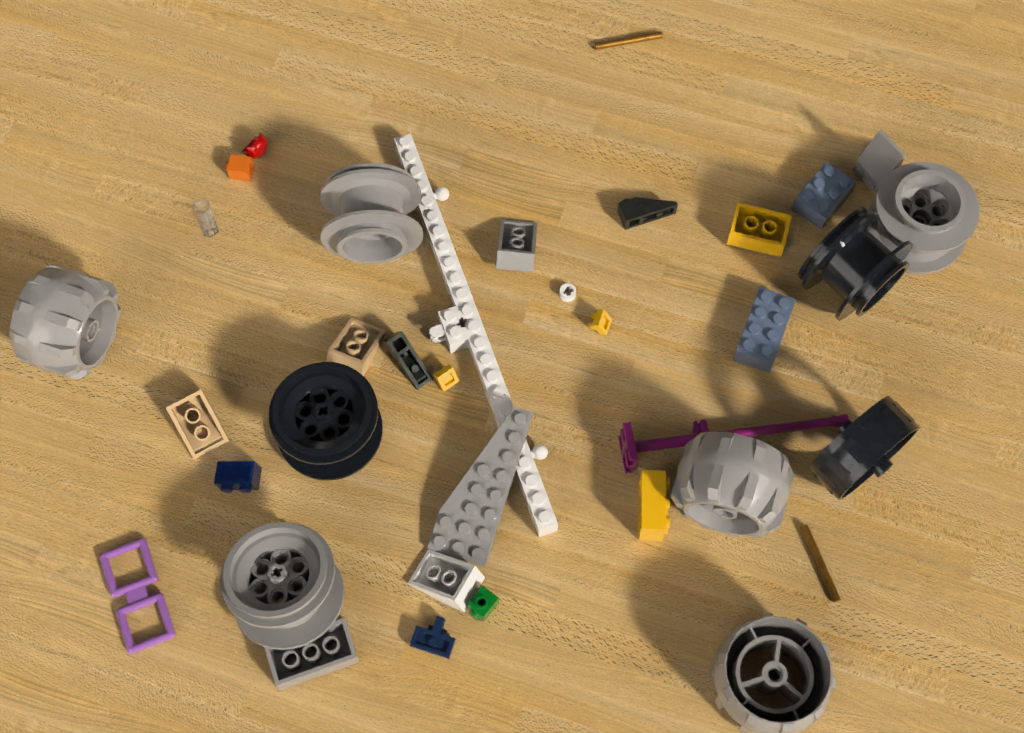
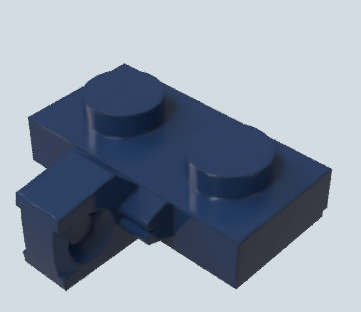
(433, 639)

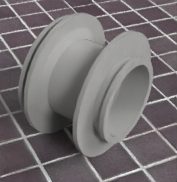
(371, 213)
(934, 238)
(271, 567)

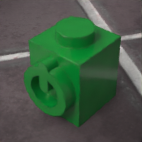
(482, 604)

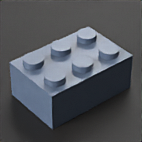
(824, 195)

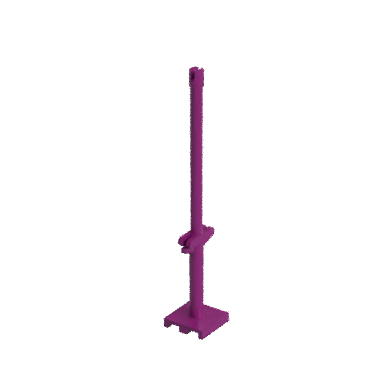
(630, 448)

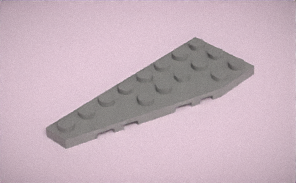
(475, 507)

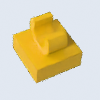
(601, 322)
(446, 377)

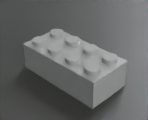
(324, 655)

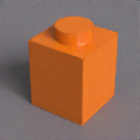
(240, 167)

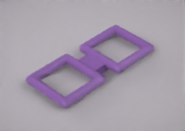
(137, 596)

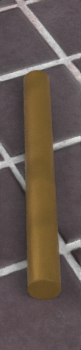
(628, 40)
(820, 563)

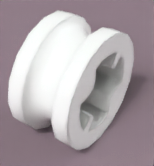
(567, 298)

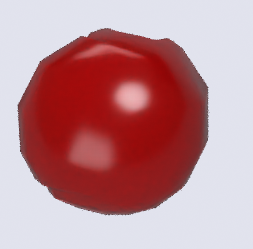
(256, 147)

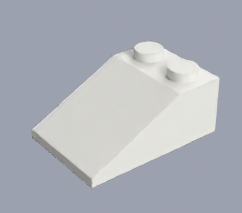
(447, 579)

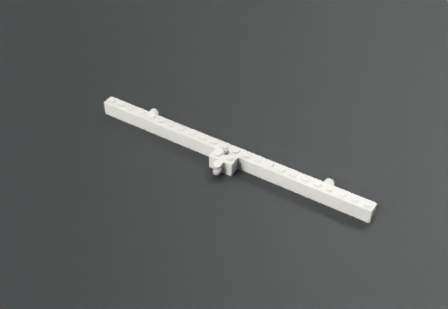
(464, 329)

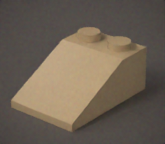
(356, 345)
(197, 423)

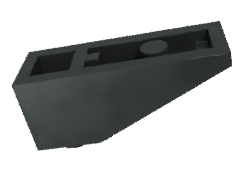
(642, 210)
(407, 359)

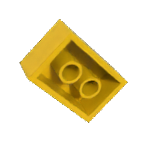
(759, 229)
(653, 505)

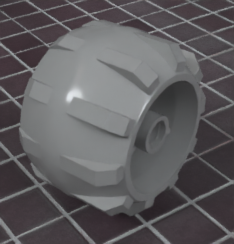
(64, 321)
(733, 484)
(801, 647)

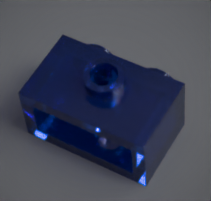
(237, 476)

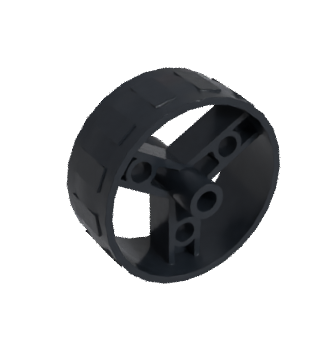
(864, 447)

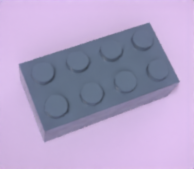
(764, 330)

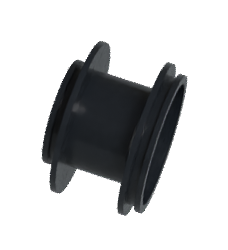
(855, 264)
(342, 396)

